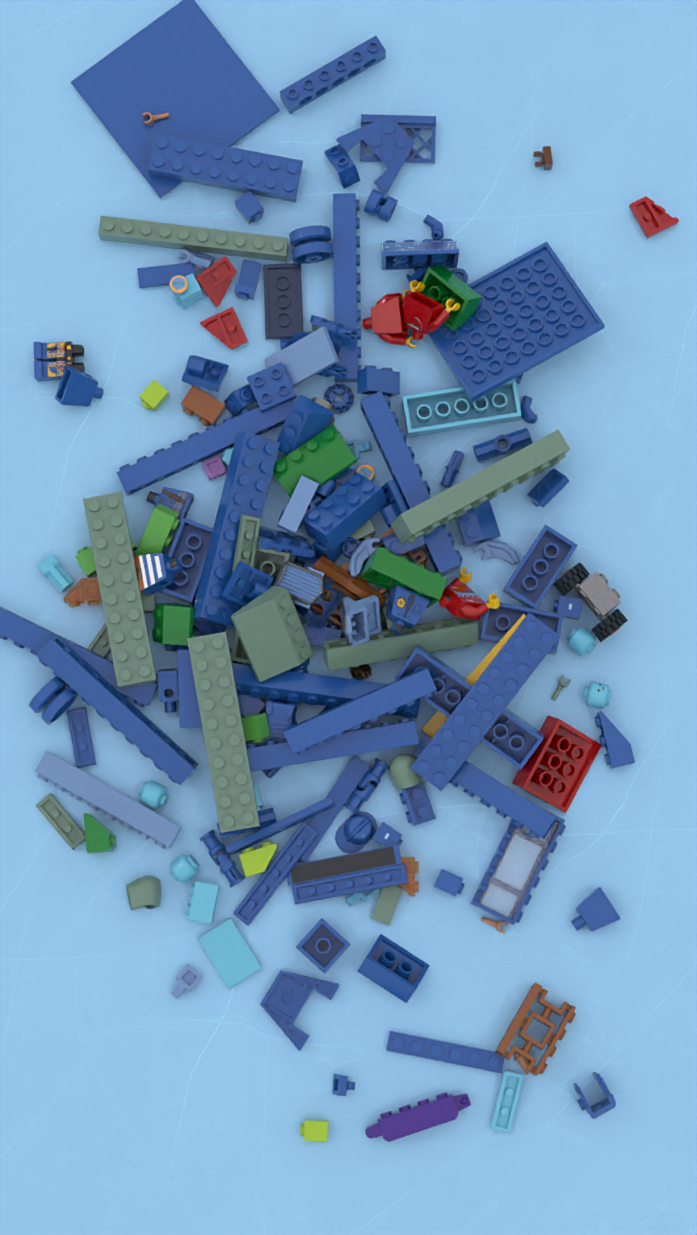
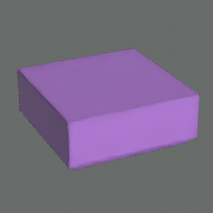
(214, 467)

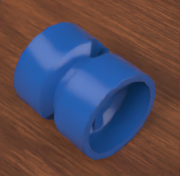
(380, 205)

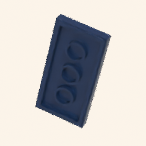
(282, 300)

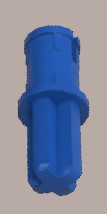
(452, 469)

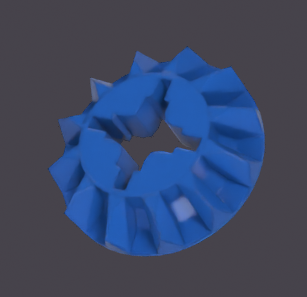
(348, 398)

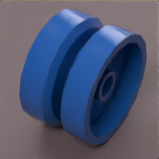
(311, 244)
(52, 700)

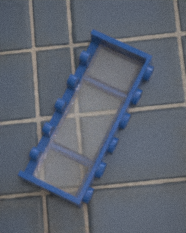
(515, 871)

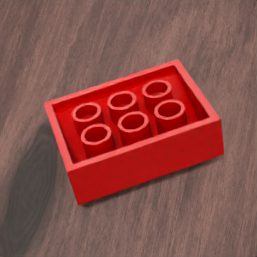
(557, 764)

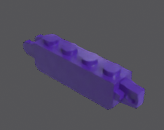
(418, 1118)

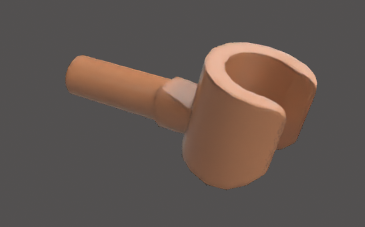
(153, 117)
(494, 923)

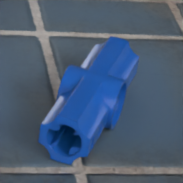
(514, 441)
(266, 818)

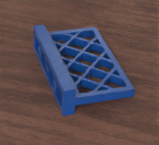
(405, 122)

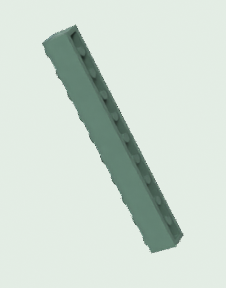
(193, 238)

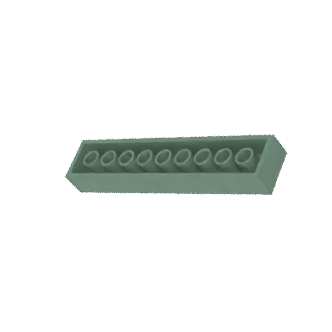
(480, 487)
(120, 590)
(223, 732)

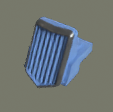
(303, 583)
(360, 619)

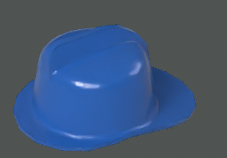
(356, 832)

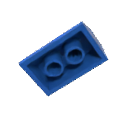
(302, 424)
(478, 525)
(393, 968)

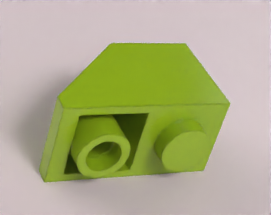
(257, 860)

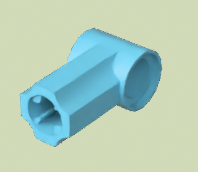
(52, 569)

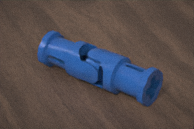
(364, 789)
(225, 864)

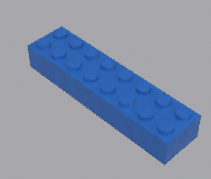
(225, 167)
(507, 736)

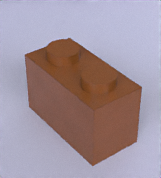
(202, 406)

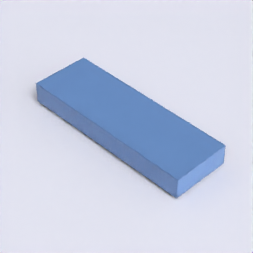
(298, 505)

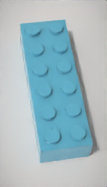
(453, 409)

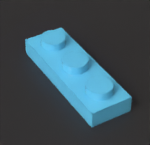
(507, 1101)

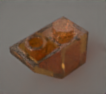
(85, 591)
(412, 867)

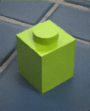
(153, 396)
(314, 1130)

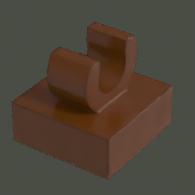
(546, 158)

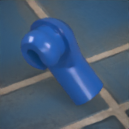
(436, 227)
(526, 412)

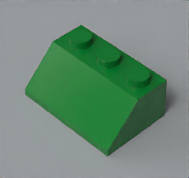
(444, 285)

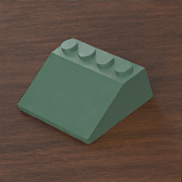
(272, 633)

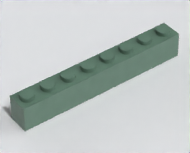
(389, 646)

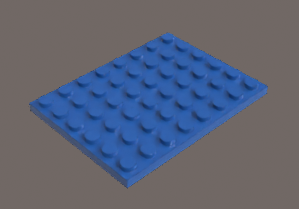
(522, 320)

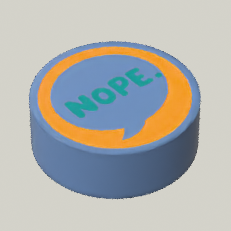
(178, 285)
(367, 471)

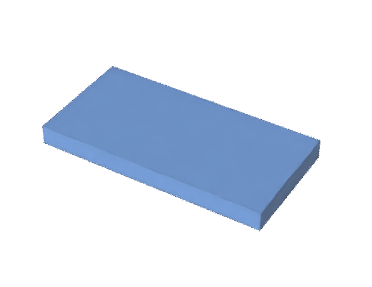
(306, 356)

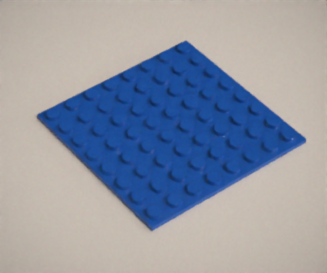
(180, 70)

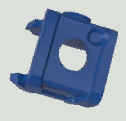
(280, 716)
(601, 1107)

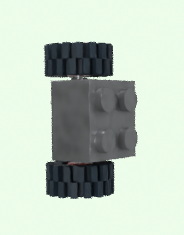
(596, 596)

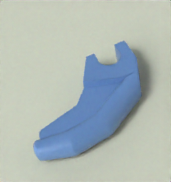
(497, 549)
(361, 554)

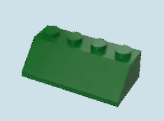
(316, 459)
(391, 570)

